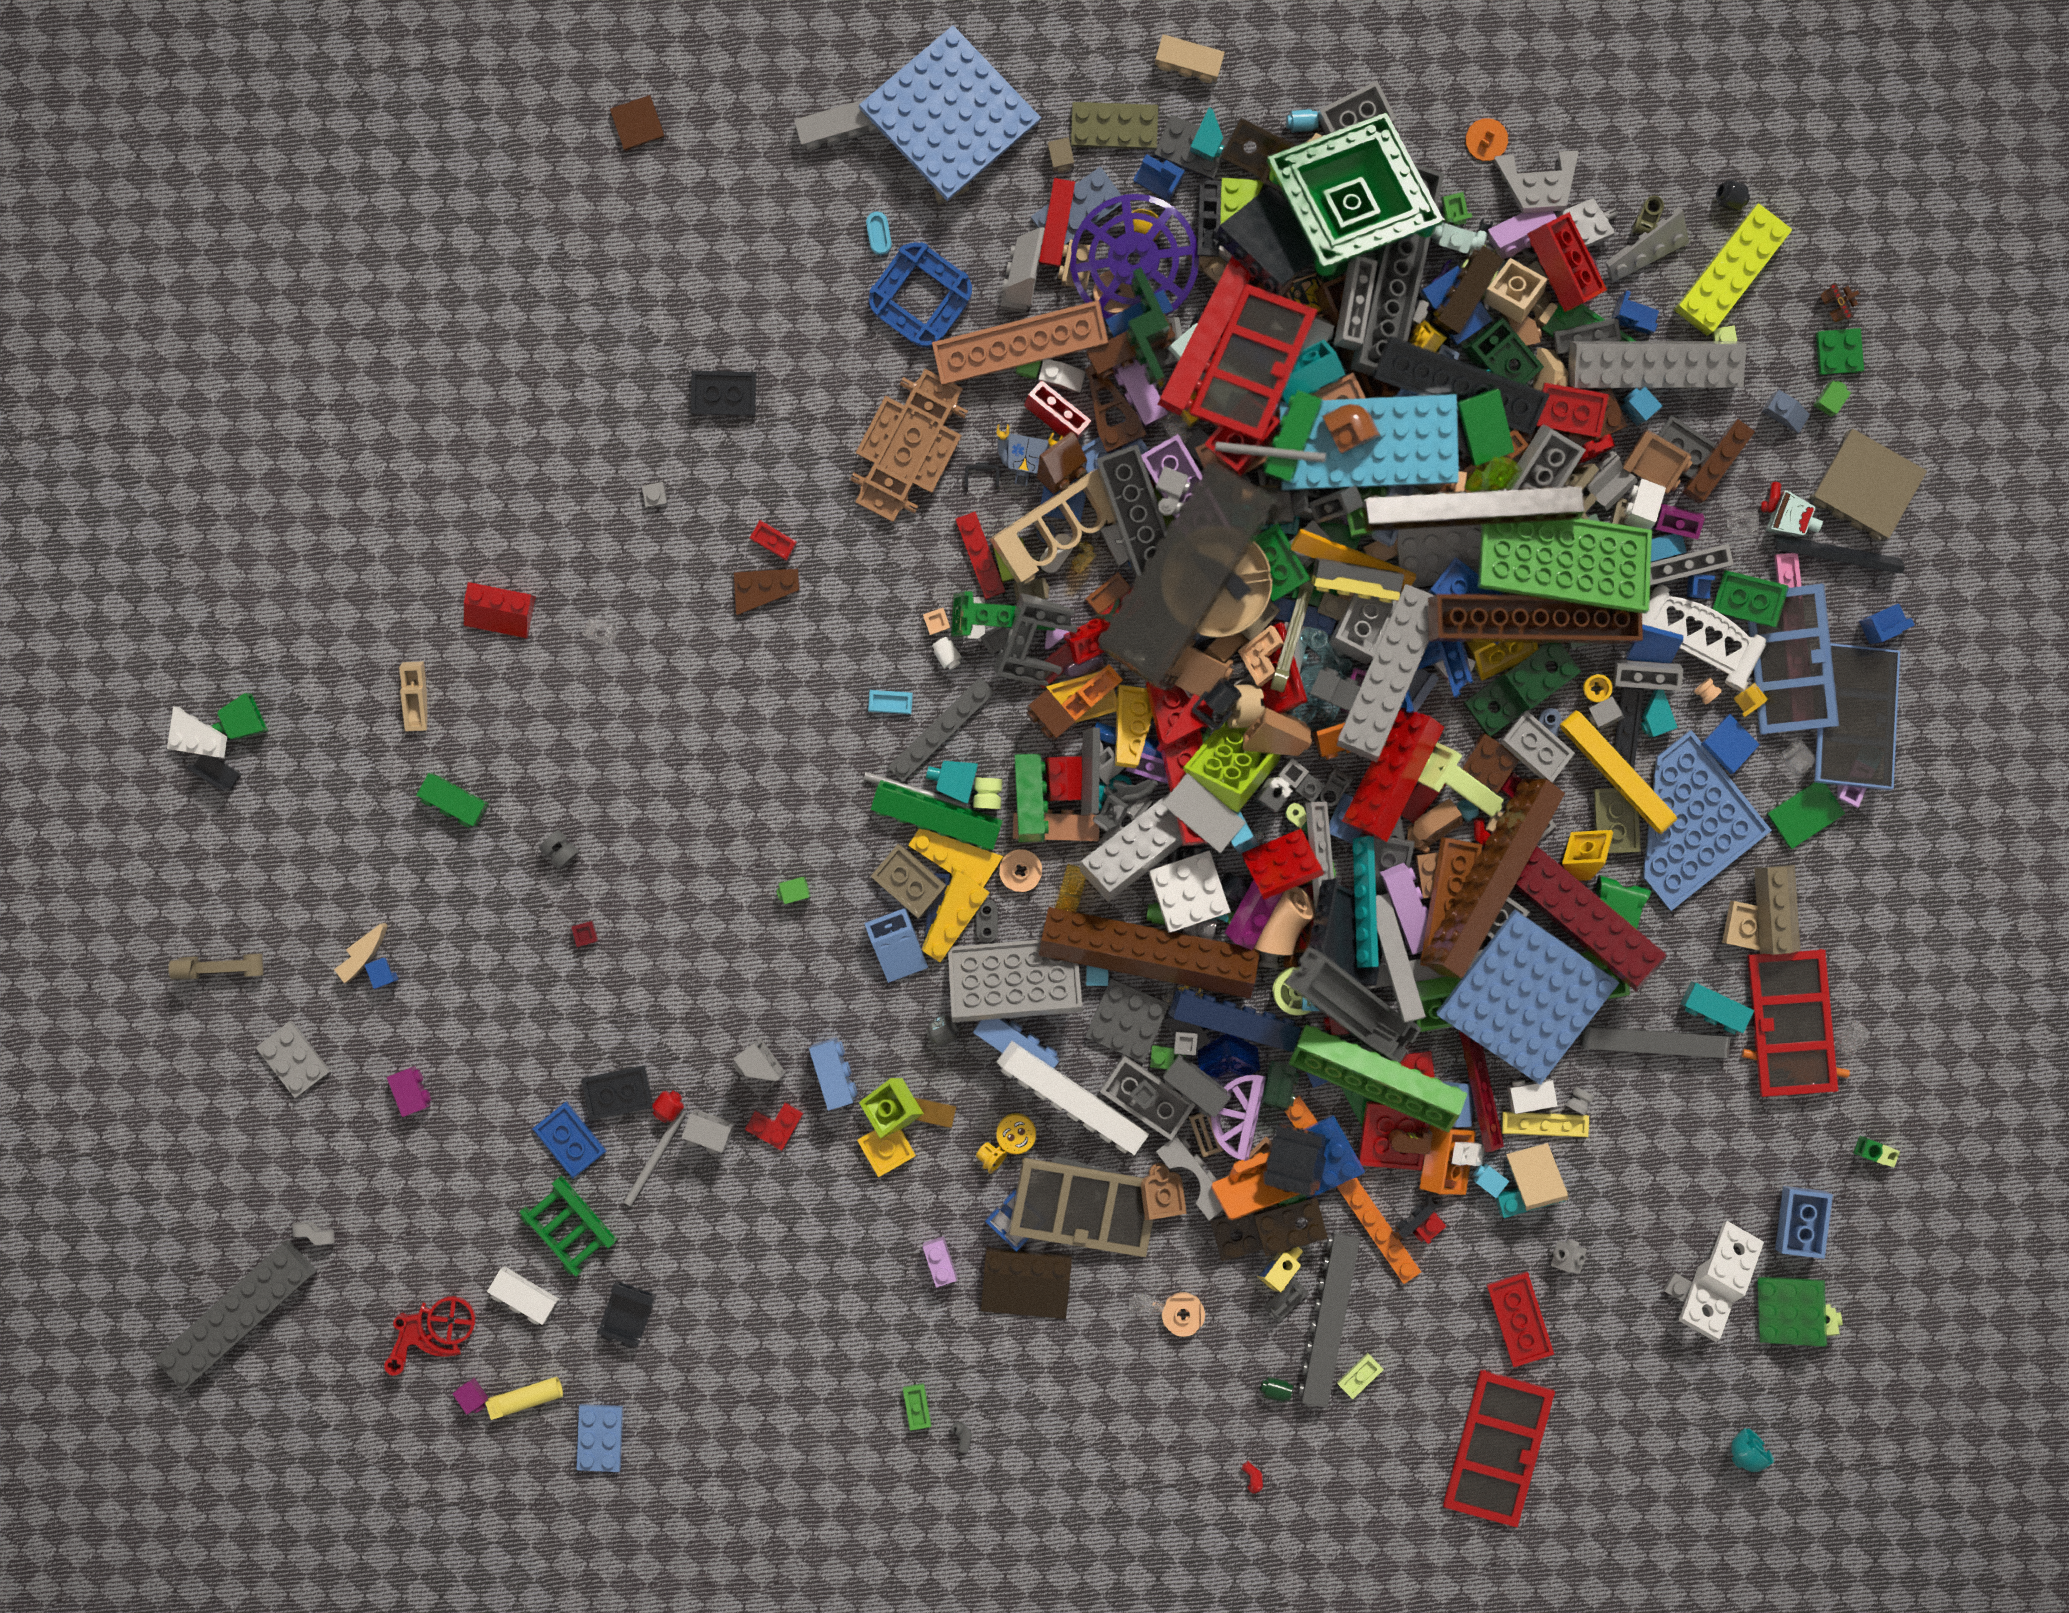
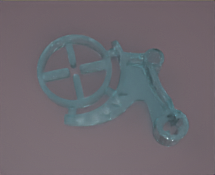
(1318, 642)

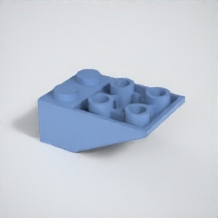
(896, 945)

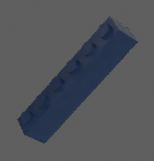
(1234, 1020)

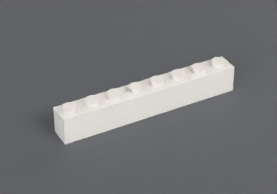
(1071, 1097)

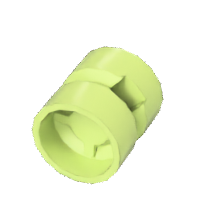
(987, 793)

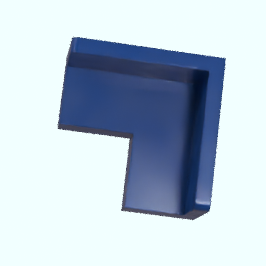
(1159, 177)
(1635, 315)
(1885, 624)

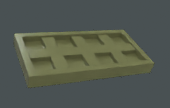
(1114, 125)

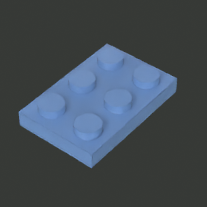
(599, 1438)

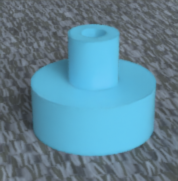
(1467, 810)

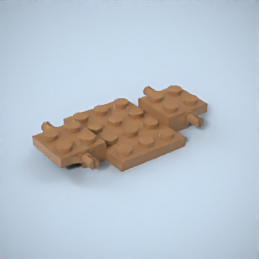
(908, 445)

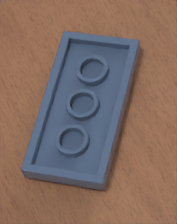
(1087, 196)

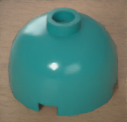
(1749, 1451)

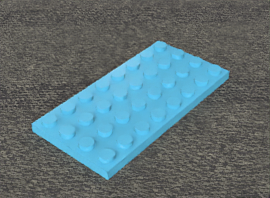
(1414, 446)

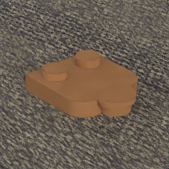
(1162, 1193)

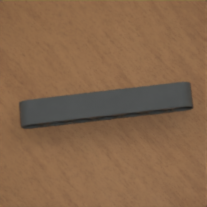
(1655, 1042)

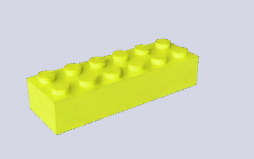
(1732, 269)

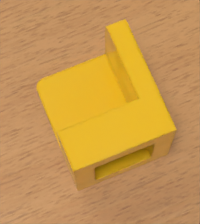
(1750, 699)

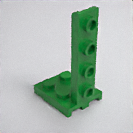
(967, 613)

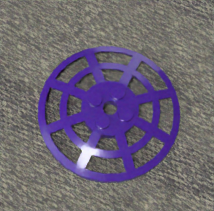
(1134, 243)

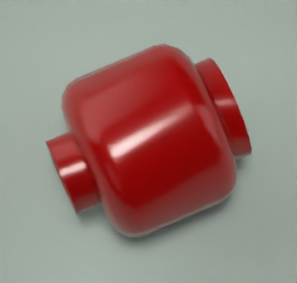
(668, 1106)

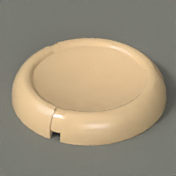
(1230, 617)

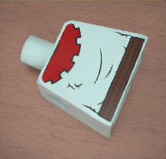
(1793, 516)

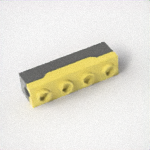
(1357, 579)

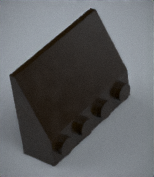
(1026, 1282)

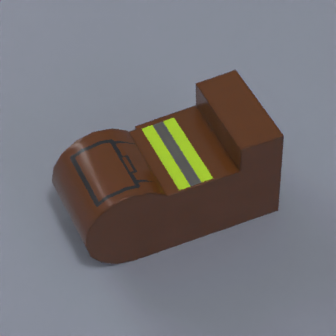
(1411, 1142)

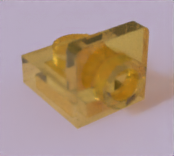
(1080, 562)

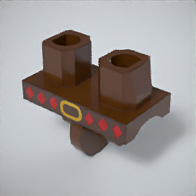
(1843, 311)

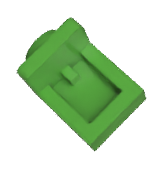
(1455, 208)
(1162, 1056)

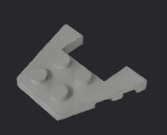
(1539, 190)

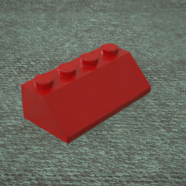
(1566, 261)

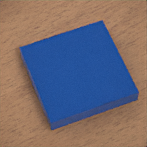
(1656, 646)
(1730, 744)

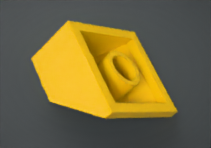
(1587, 853)

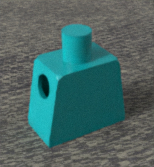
(954, 779)

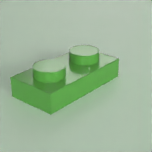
(917, 1406)

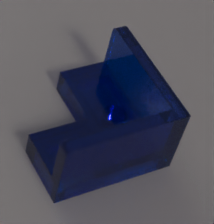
(1227, 1055)

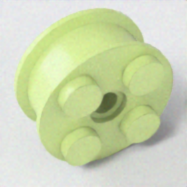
(1285, 996)

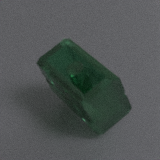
(1279, 1086)

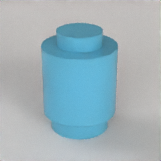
(1302, 120)

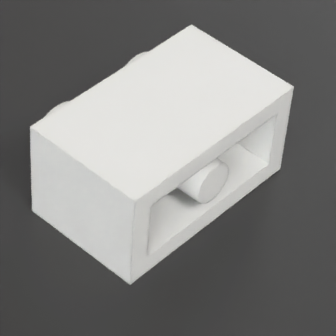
(1644, 505)
(1531, 1095)

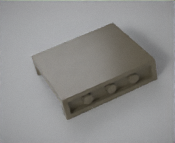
(1868, 485)

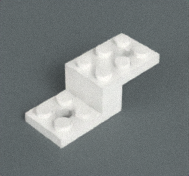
(1721, 1281)

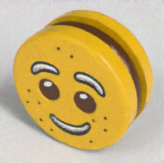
(1016, 1133)

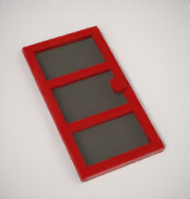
(1253, 362)
(1792, 1023)
(1499, 1448)

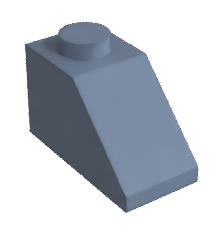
(1786, 411)

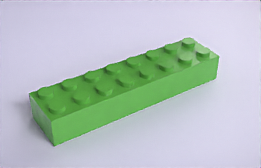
(1378, 1078)

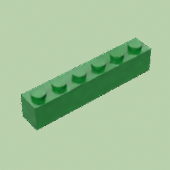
(936, 815)

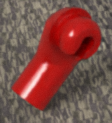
(1480, 833)
(1256, 1480)

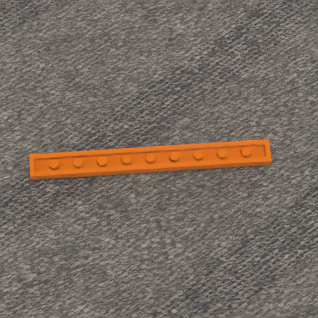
(1364, 1207)

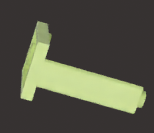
(1443, 769)

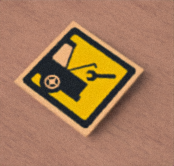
(1303, 292)

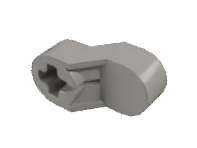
(310, 1230)

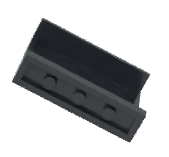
(1267, 240)
(1335, 931)

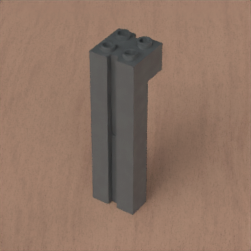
(1352, 1006)

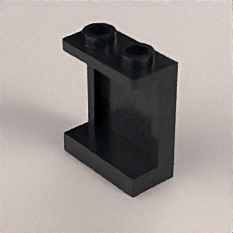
(626, 1314)

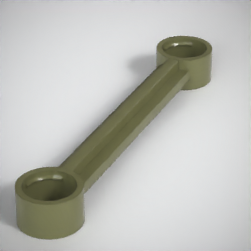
(1282, 671)

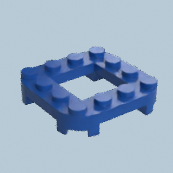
(894, 277)

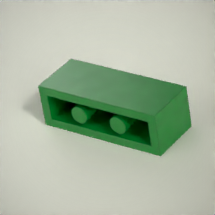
(452, 800)

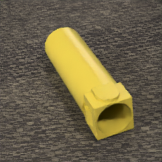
(524, 1398)

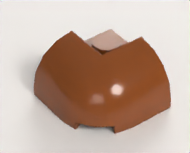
(1350, 427)

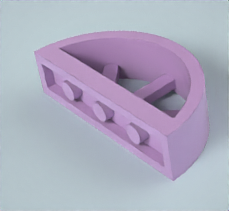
(1250, 1117)

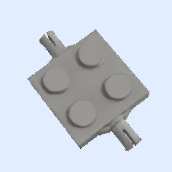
(1591, 221)

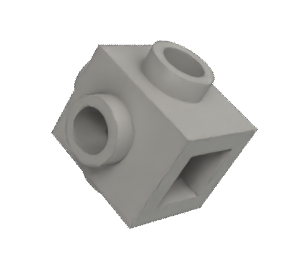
(1569, 1256)

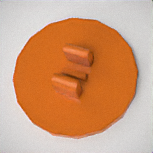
(1486, 139)

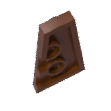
(761, 587)

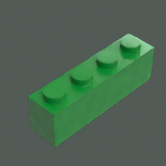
(1294, 435)
(1030, 798)

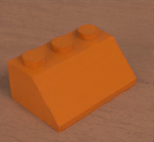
(1327, 740)
(1438, 1171)

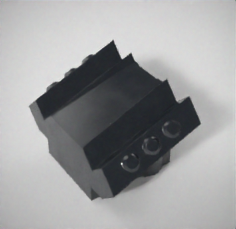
(1296, 1160)

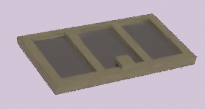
(1080, 1208)

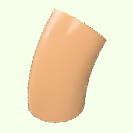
(1286, 922)

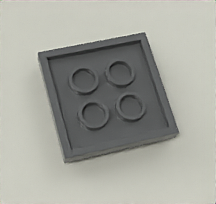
(1127, 1020)

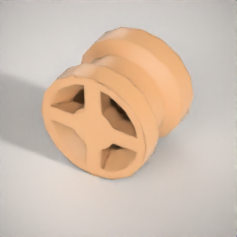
(1707, 691)

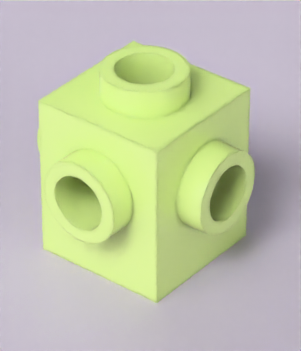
(1835, 1321)

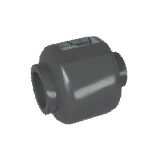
(942, 1030)

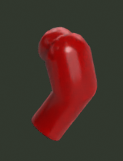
(1774, 497)

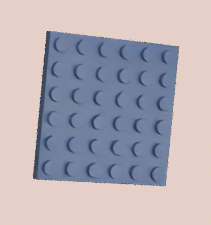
(949, 113)
(1527, 997)

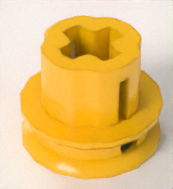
(1602, 682)
(990, 1155)

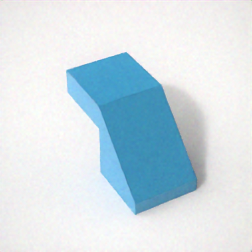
(1667, 546)

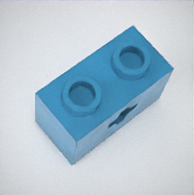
(1640, 405)

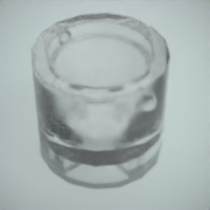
(1797, 757)

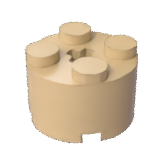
(1247, 707)

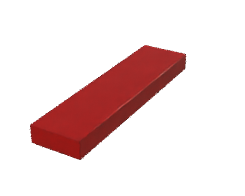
(1057, 222)

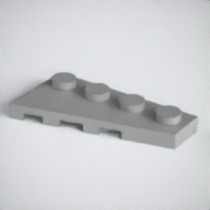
(1662, 240)

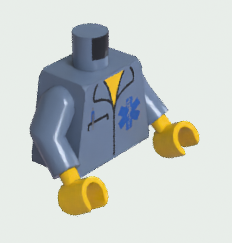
(1021, 453)

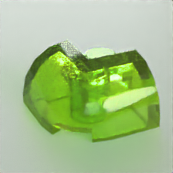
(1498, 475)

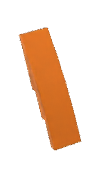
(1092, 692)

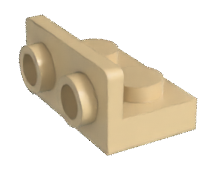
(1081, 256)

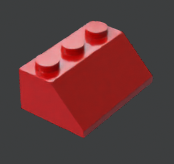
(1236, 461)
(498, 610)

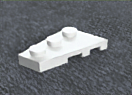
(193, 736)

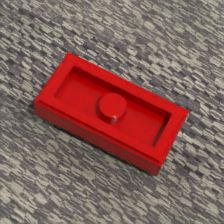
(773, 540)

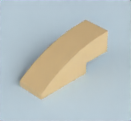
(413, 695)
(361, 953)

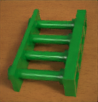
(589, 1221)

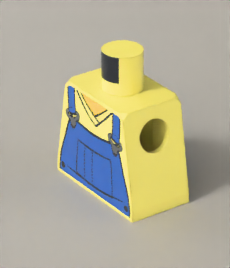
(1273, 1273)

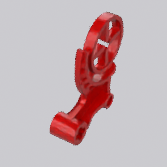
(413, 1333)

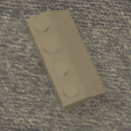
(1777, 909)

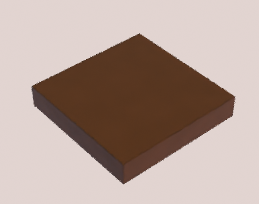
(637, 122)

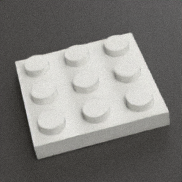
(1189, 891)

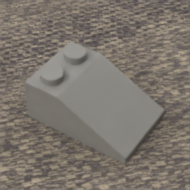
(1362, 627)

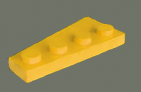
(1132, 724)
(952, 854)
(958, 907)

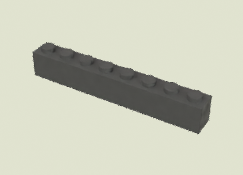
(1329, 1319)

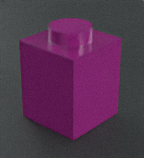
(471, 1396)

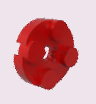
(1593, 448)

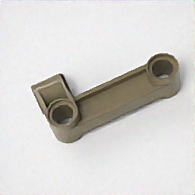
(190, 967)

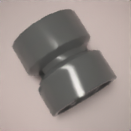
(564, 854)

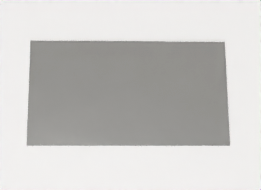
(1203, 813)

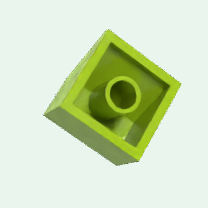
(891, 1107)

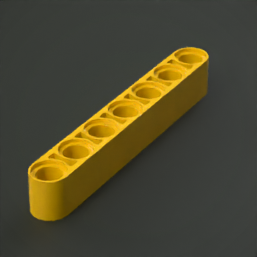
(1618, 772)

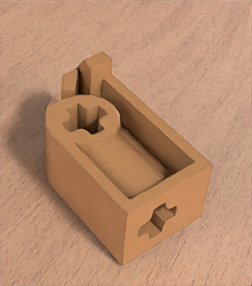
(1225, 647)
(1434, 825)

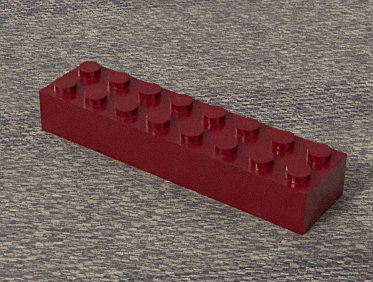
(1589, 920)

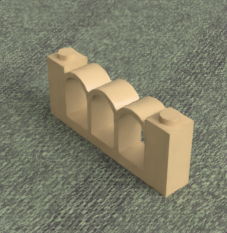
(1012, 550)

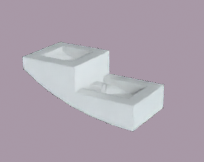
(1468, 1153)

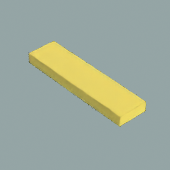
(1545, 1124)

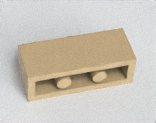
(1189, 59)

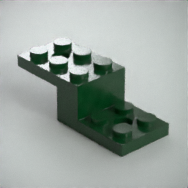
(1147, 329)
(1496, 346)
(1521, 687)

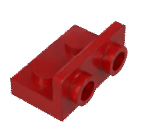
(1085, 642)

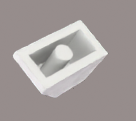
(1061, 375)

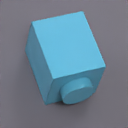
(1490, 1180)

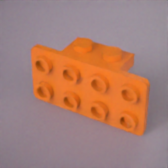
(1245, 1188)

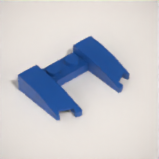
(1455, 662)

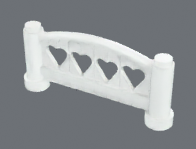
(1737, 665)

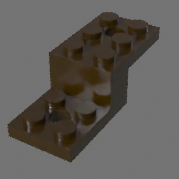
(1256, 161)
(1270, 1229)

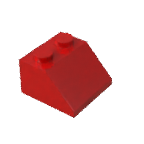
(1063, 778)

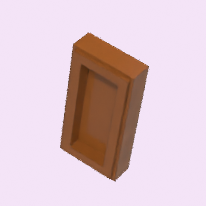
(1108, 593)

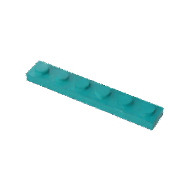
(1365, 902)

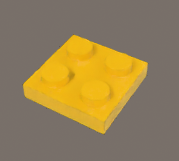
(886, 1152)

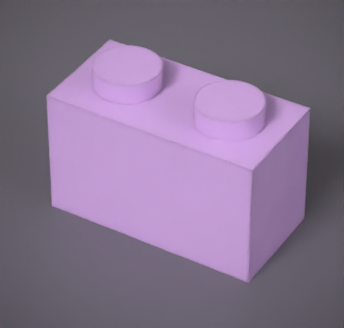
(939, 1261)

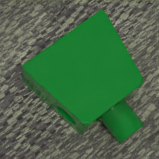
(240, 718)

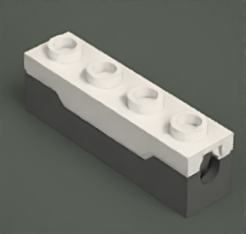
(1264, 795)

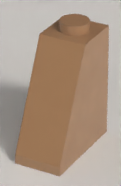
(1277, 735)

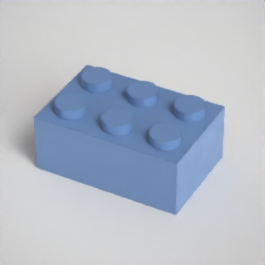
(833, 1073)
(1803, 1222)

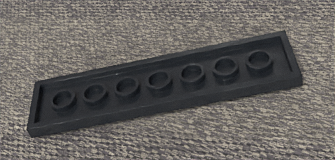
(1437, 374)

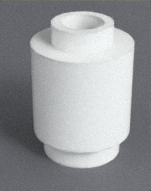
(947, 653)

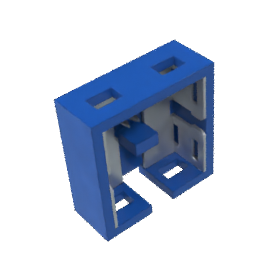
(1000, 1220)

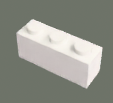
(522, 1296)

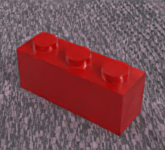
(1056, 411)

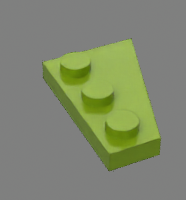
(1236, 194)

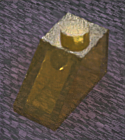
(1071, 889)

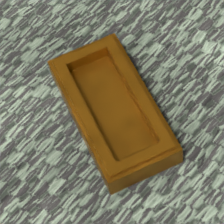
(936, 1112)

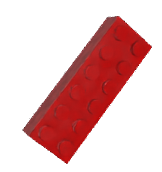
(1393, 776)

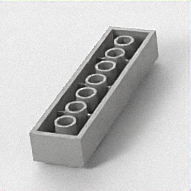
(1656, 364)
(1388, 676)

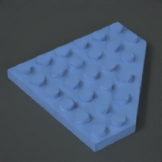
(1711, 825)

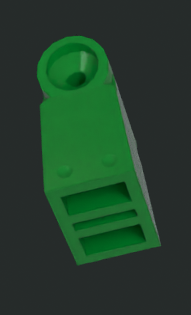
(1625, 901)

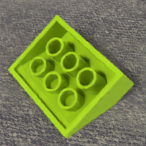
(1228, 769)

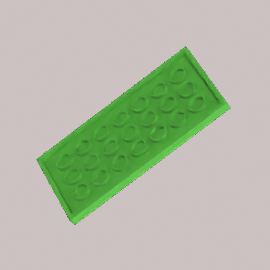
(1569, 562)

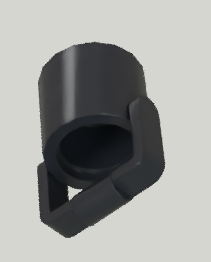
(1220, 699)

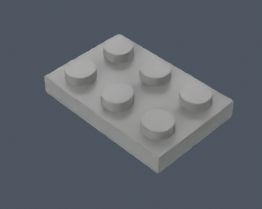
(1537, 747)
(293, 1059)

